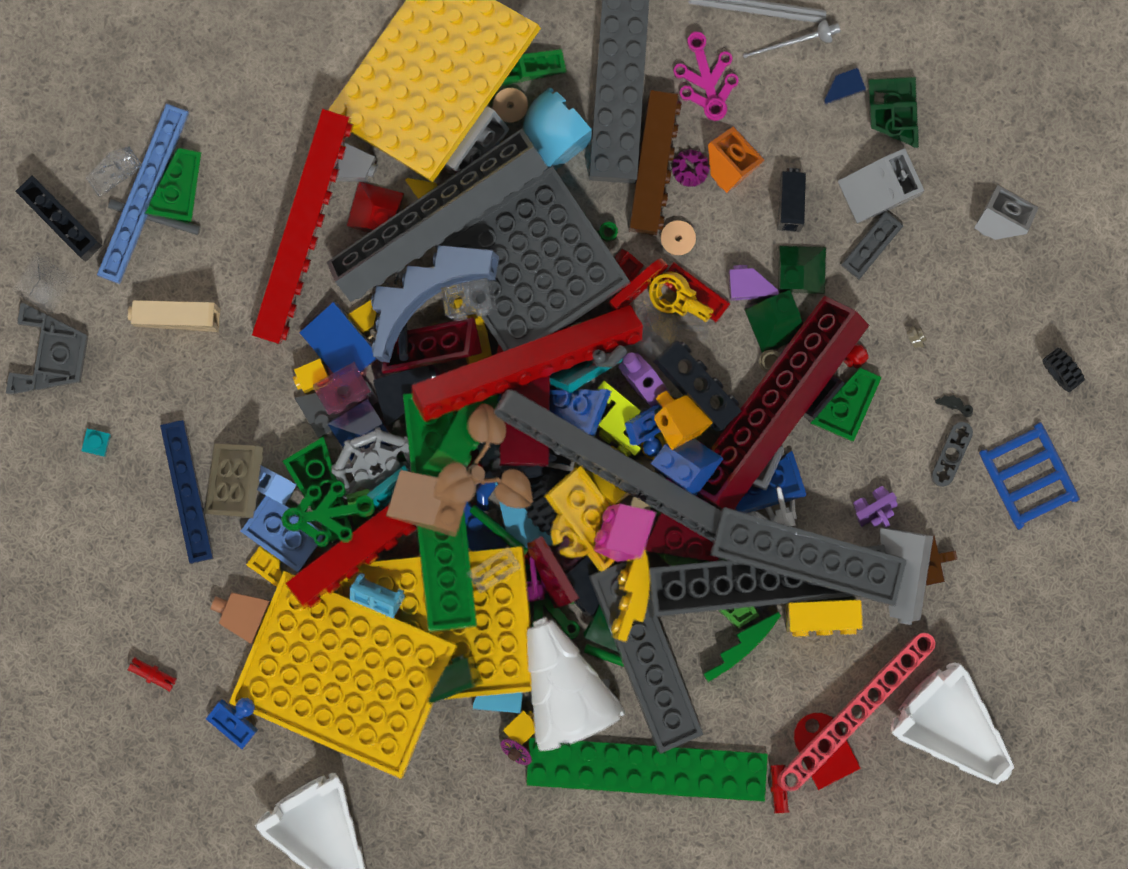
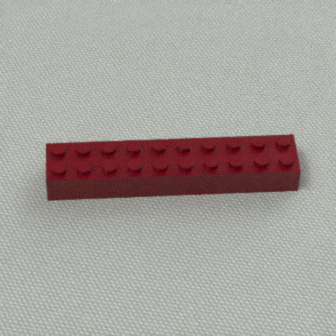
(781, 400)

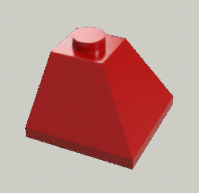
(373, 206)

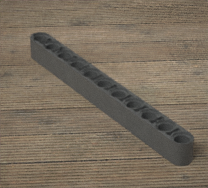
(608, 463)

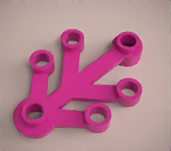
(706, 80)

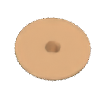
(512, 97)
(684, 232)

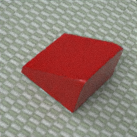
(628, 264)

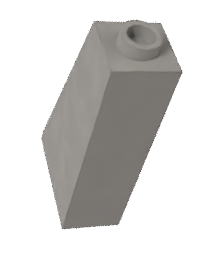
(917, 551)

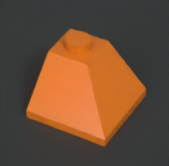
(732, 159)

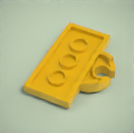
(579, 516)

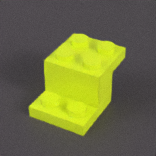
(613, 425)

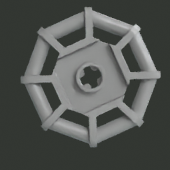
(364, 458)

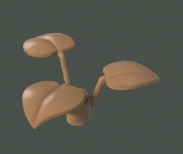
(458, 483)

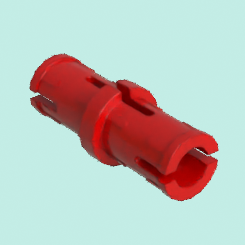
(152, 674)
(779, 795)

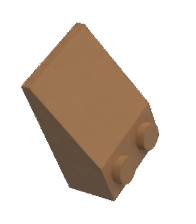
(415, 504)

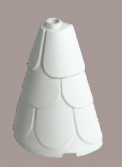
(565, 689)
(953, 725)
(315, 826)

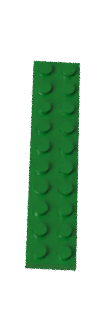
(443, 557)
(646, 771)

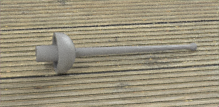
(823, 32)

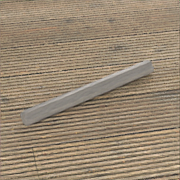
(767, 8)

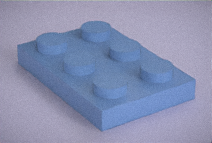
(268, 531)

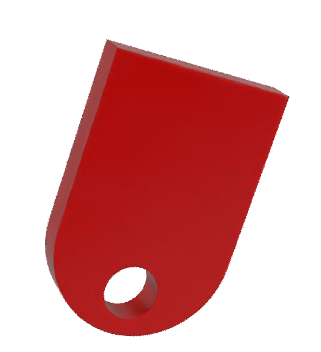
(638, 285)
(838, 765)

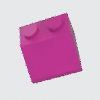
(624, 532)

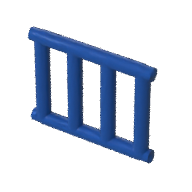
(1059, 474)

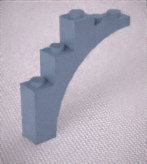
(420, 284)

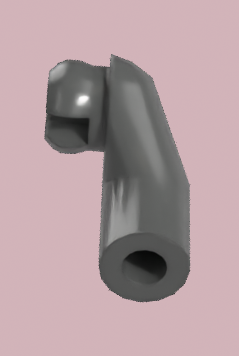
(609, 360)

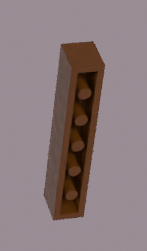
(654, 162)

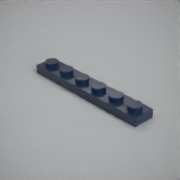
(186, 492)

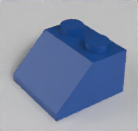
(687, 465)

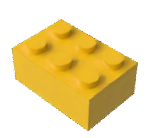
(823, 617)

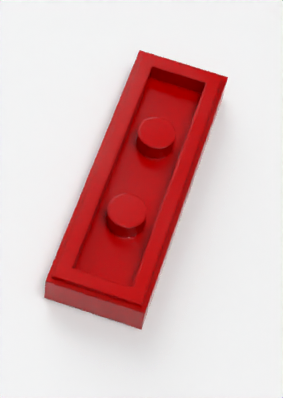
(703, 293)

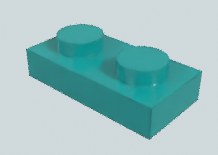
(383, 493)

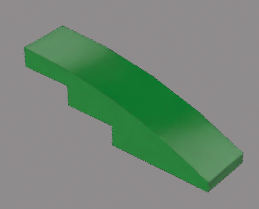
(537, 66)
(748, 641)

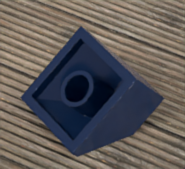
(356, 423)

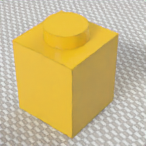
(309, 375)
(521, 727)

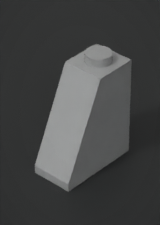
(356, 165)

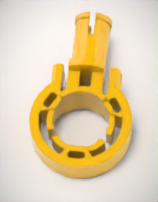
(685, 299)

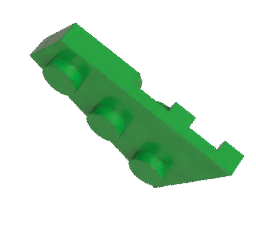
(177, 188)
(849, 406)

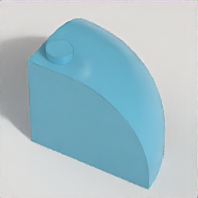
(555, 129)

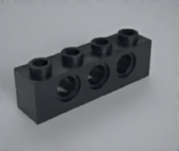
(58, 218)
(684, 382)

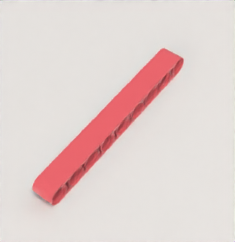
(867, 707)

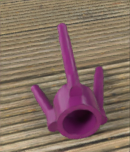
(535, 588)

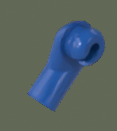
(483, 493)

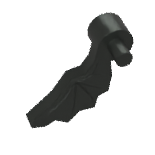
(955, 403)

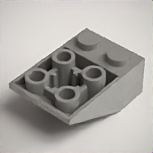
(881, 186)

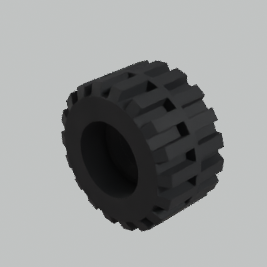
(541, 510)

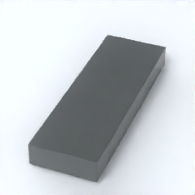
(872, 245)

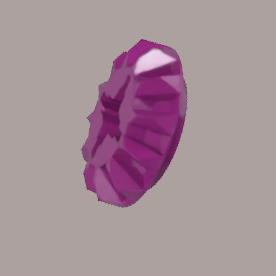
(687, 178)

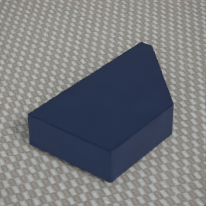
(845, 85)

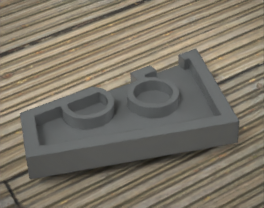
(317, 414)

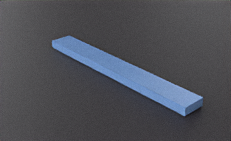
(143, 189)

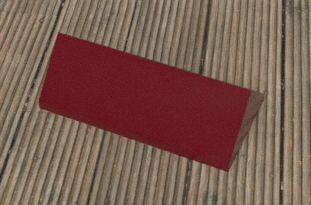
(437, 345)

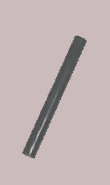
(177, 224)

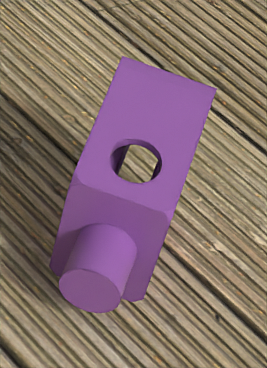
(635, 371)

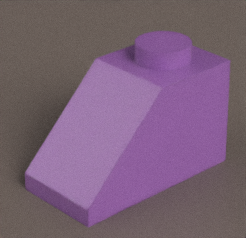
(748, 284)

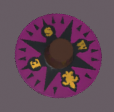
(516, 752)

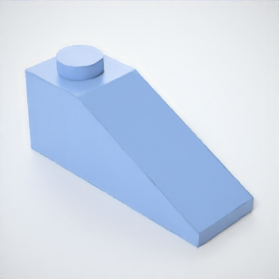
(275, 485)

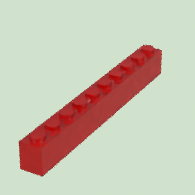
(302, 226)
(526, 363)
(345, 558)

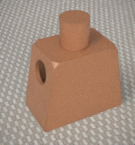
(241, 614)

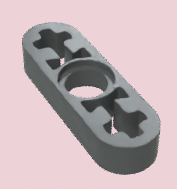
(961, 451)

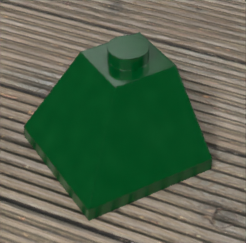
(802, 269)
(775, 321)
(456, 678)

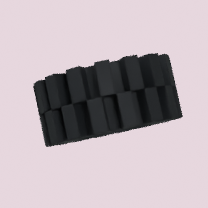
(1063, 369)

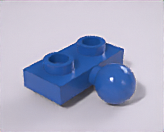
(643, 429)
(232, 721)

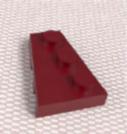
(678, 540)
(552, 575)

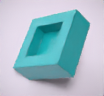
(96, 442)

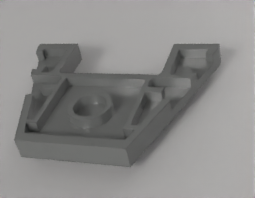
(58, 355)

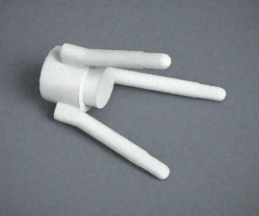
(783, 515)

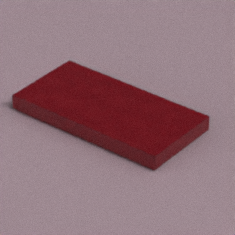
(519, 447)

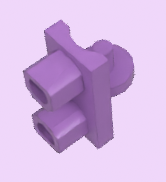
(877, 512)

